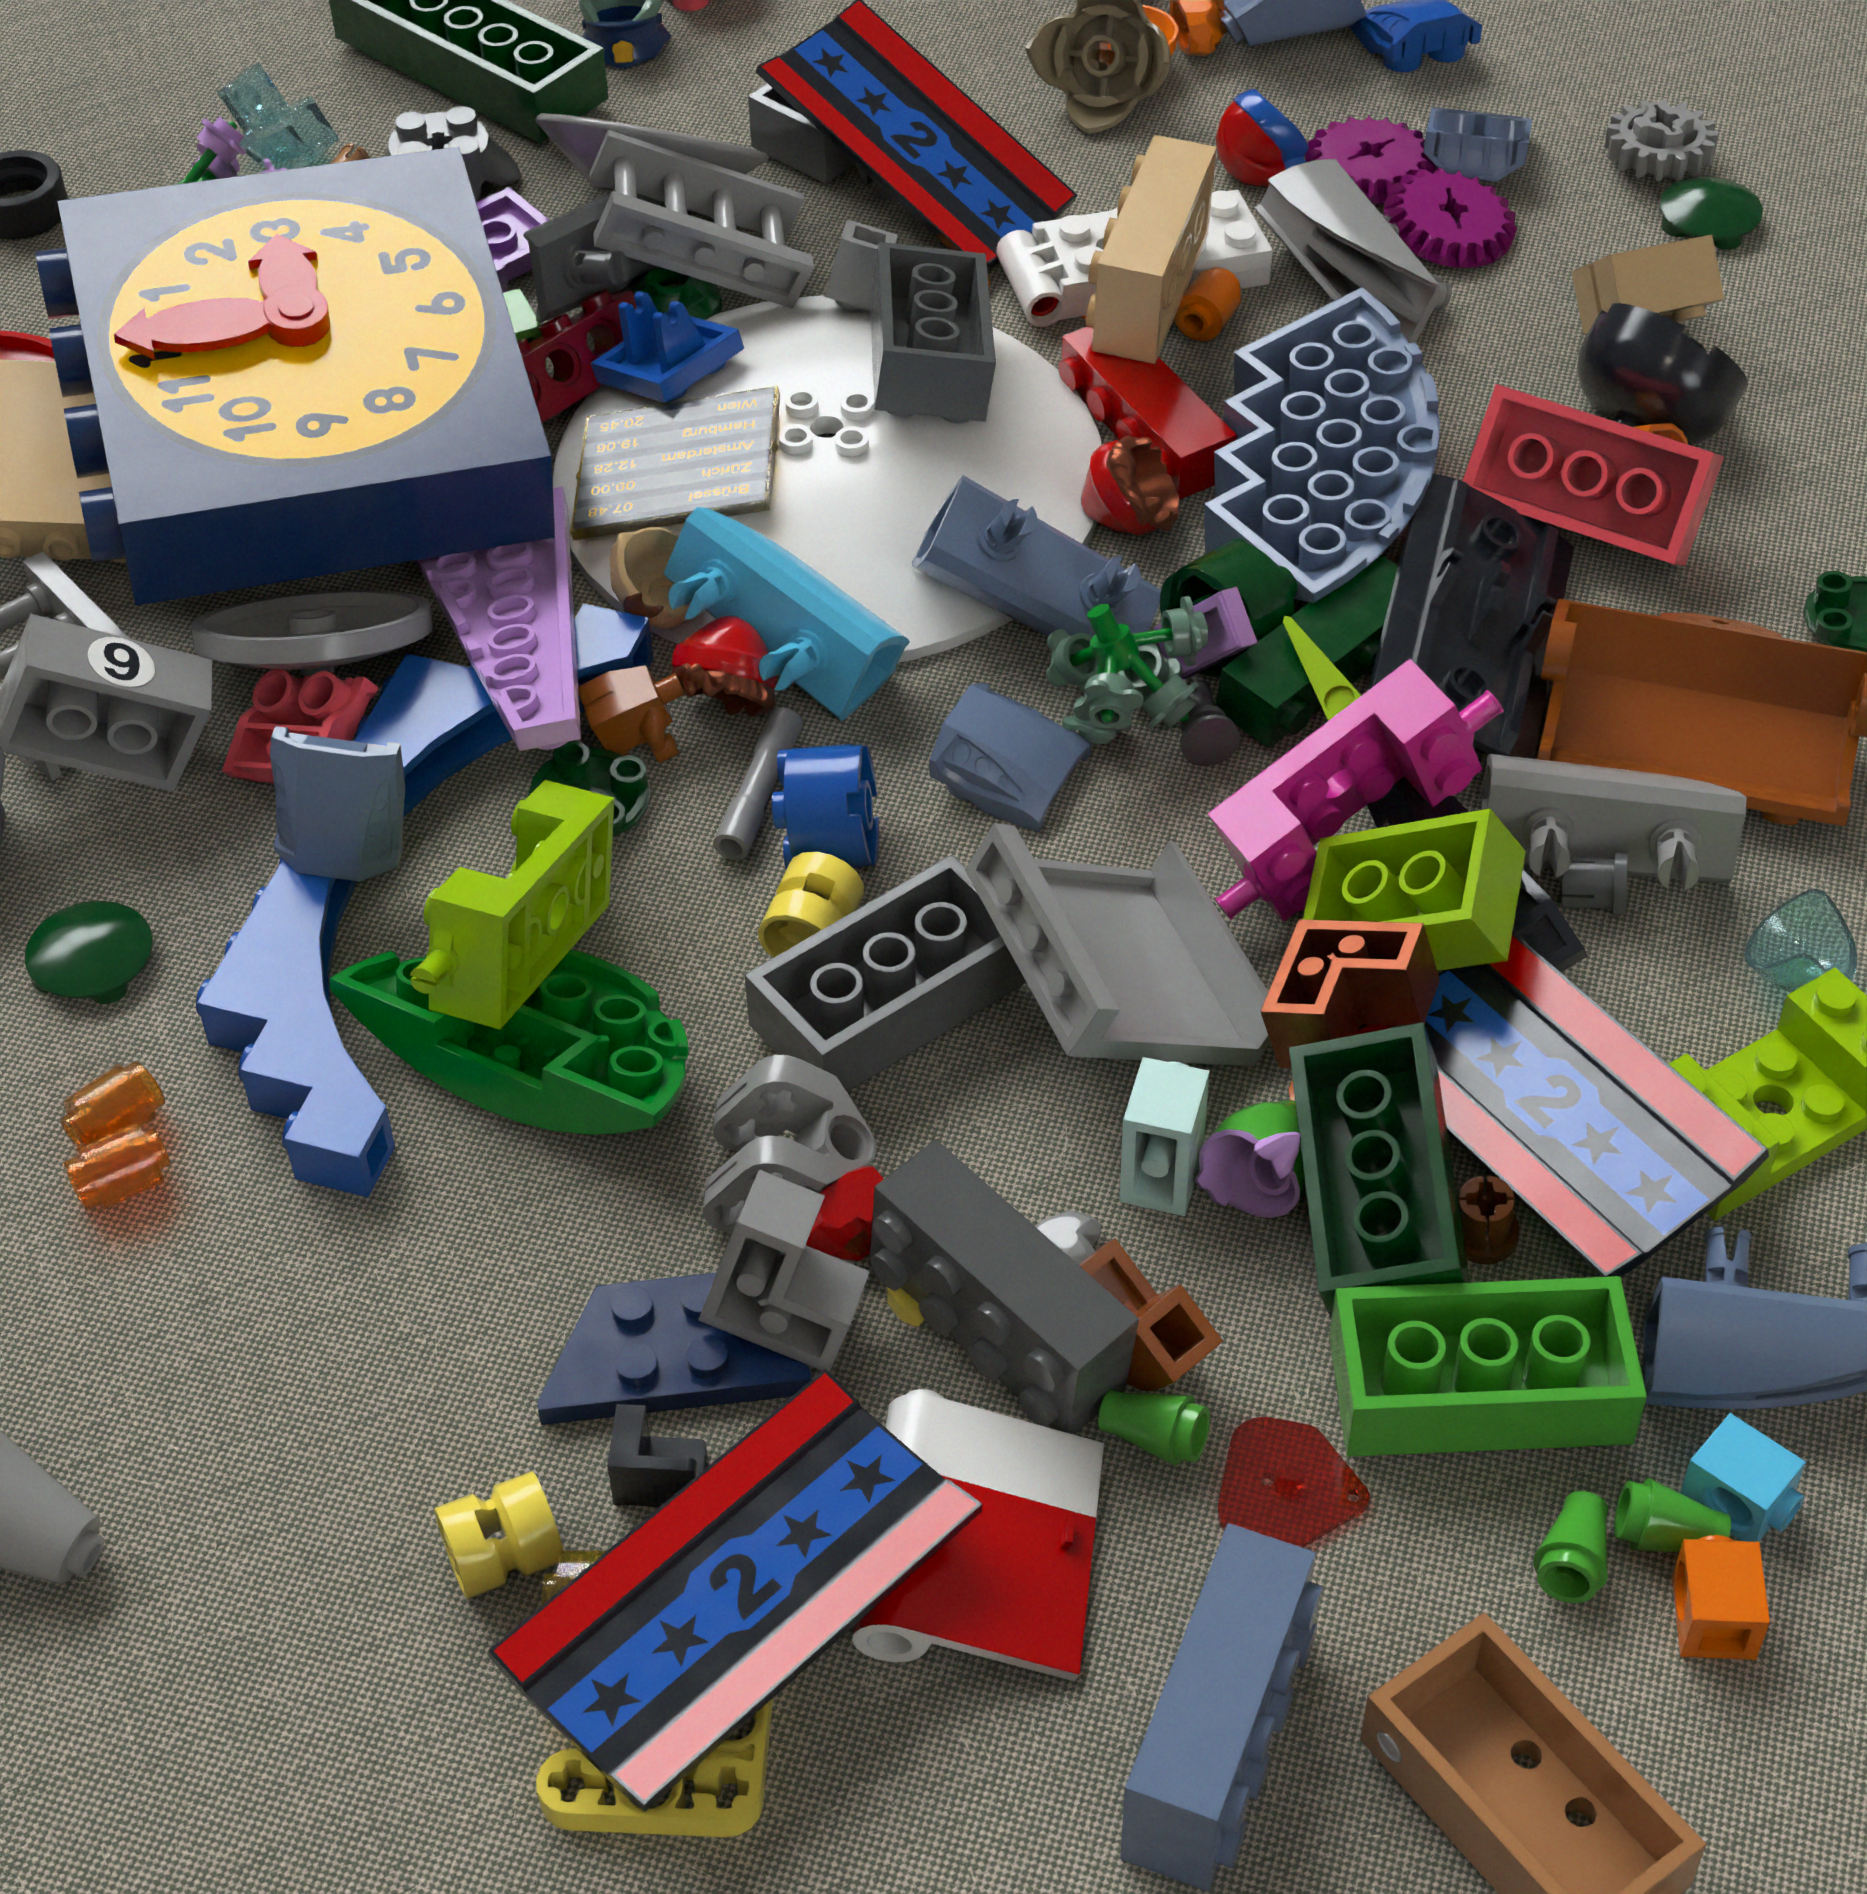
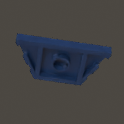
(651, 1350)

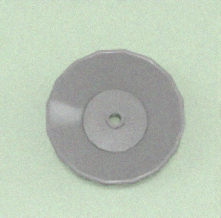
(582, 137)

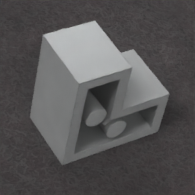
(777, 1286)

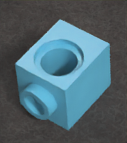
(1746, 1478)

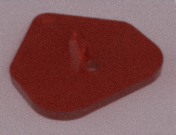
(1307, 1484)

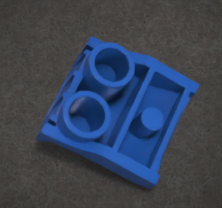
(1415, 28)

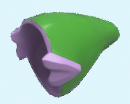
(1255, 1160)

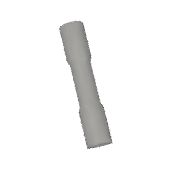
(747, 808)

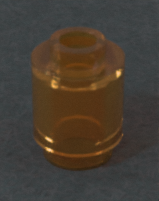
(111, 1103)
(117, 1166)

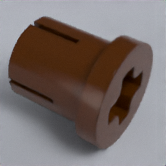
(1497, 1207)

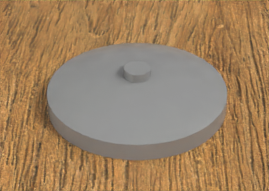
(312, 629)

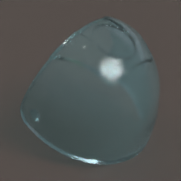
(1802, 942)

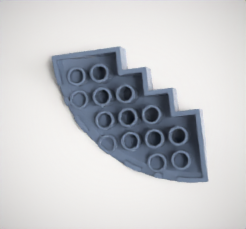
(1328, 443)

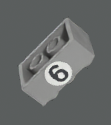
(104, 703)

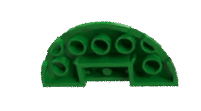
(573, 1059)

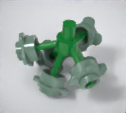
(1144, 674)

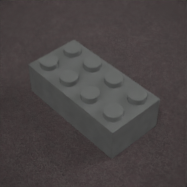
(931, 333)
(884, 977)
(1000, 1289)

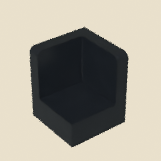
(645, 1467)

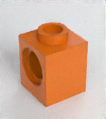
(1720, 1598)

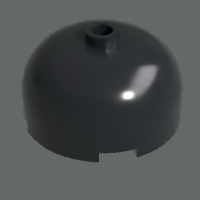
(1649, 373)

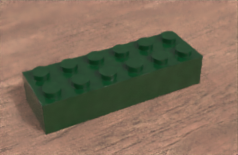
(481, 55)

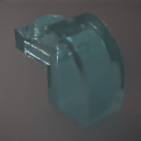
(272, 129)

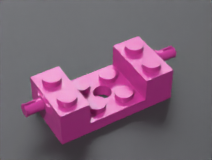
(1353, 759)

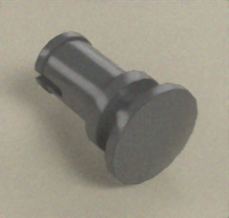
(1207, 734)

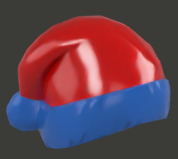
(1257, 140)

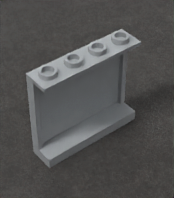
(1123, 955)

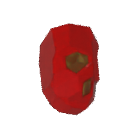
(846, 1216)

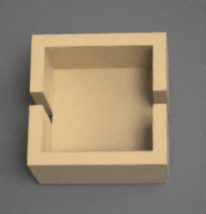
(1663, 278)

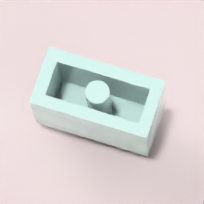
(1163, 1135)

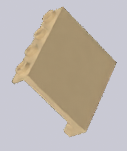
(37, 466)

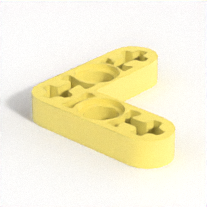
(733, 1762)

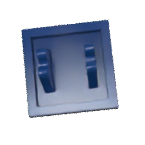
(664, 350)

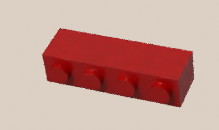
(1147, 402)

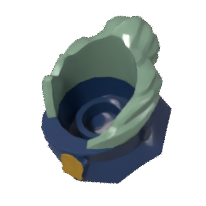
(625, 29)

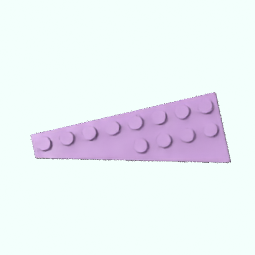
(518, 629)

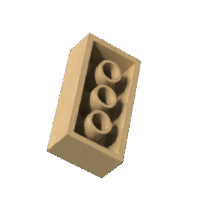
(1151, 248)

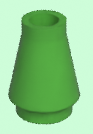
(1158, 1423)
(1660, 1518)
(1574, 1552)

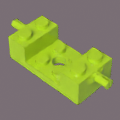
(504, 936)
(1808, 1067)

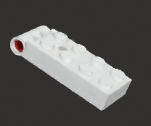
(1054, 269)

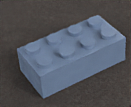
(1221, 1709)

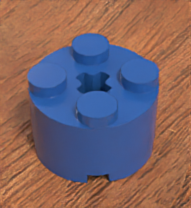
(827, 803)

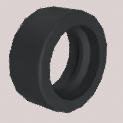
(34, 211)

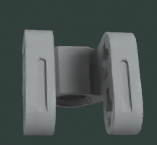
(761, 1105)

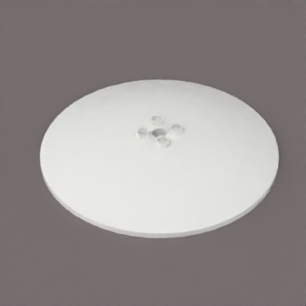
(870, 492)

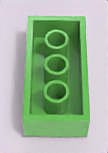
(1485, 1366)

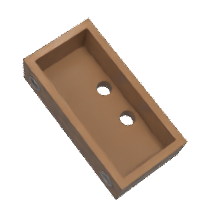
(1450, 1743)

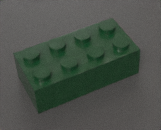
(1377, 1162)

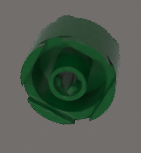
(1263, 587)

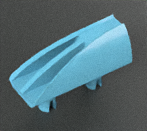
(807, 622)

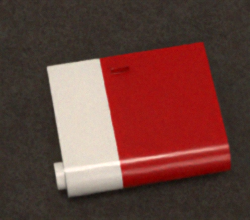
(1020, 1569)

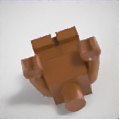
(632, 710)

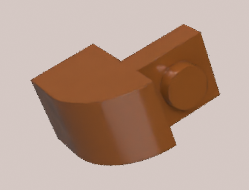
(1170, 1326)

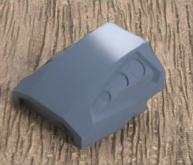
(1477, 142)
(1005, 756)
(337, 805)

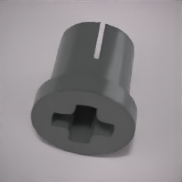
(1596, 883)

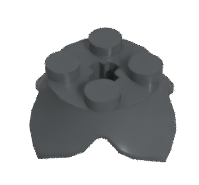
(459, 127)

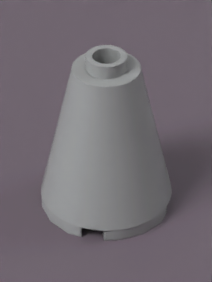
(41, 1522)

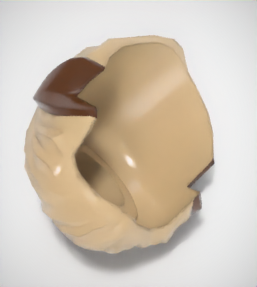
(638, 575)

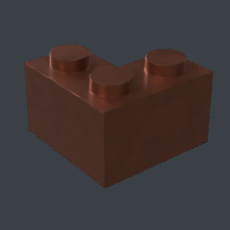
(1346, 978)

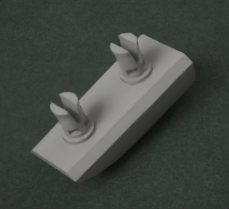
(1349, 243)
(1586, 811)

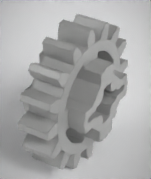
(1661, 140)

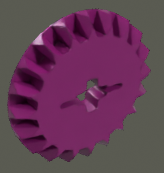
(1372, 153)
(1422, 213)

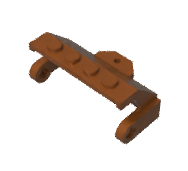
(1707, 706)

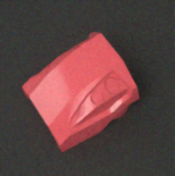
(307, 706)

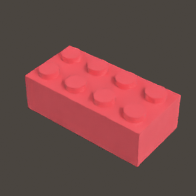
(1592, 475)

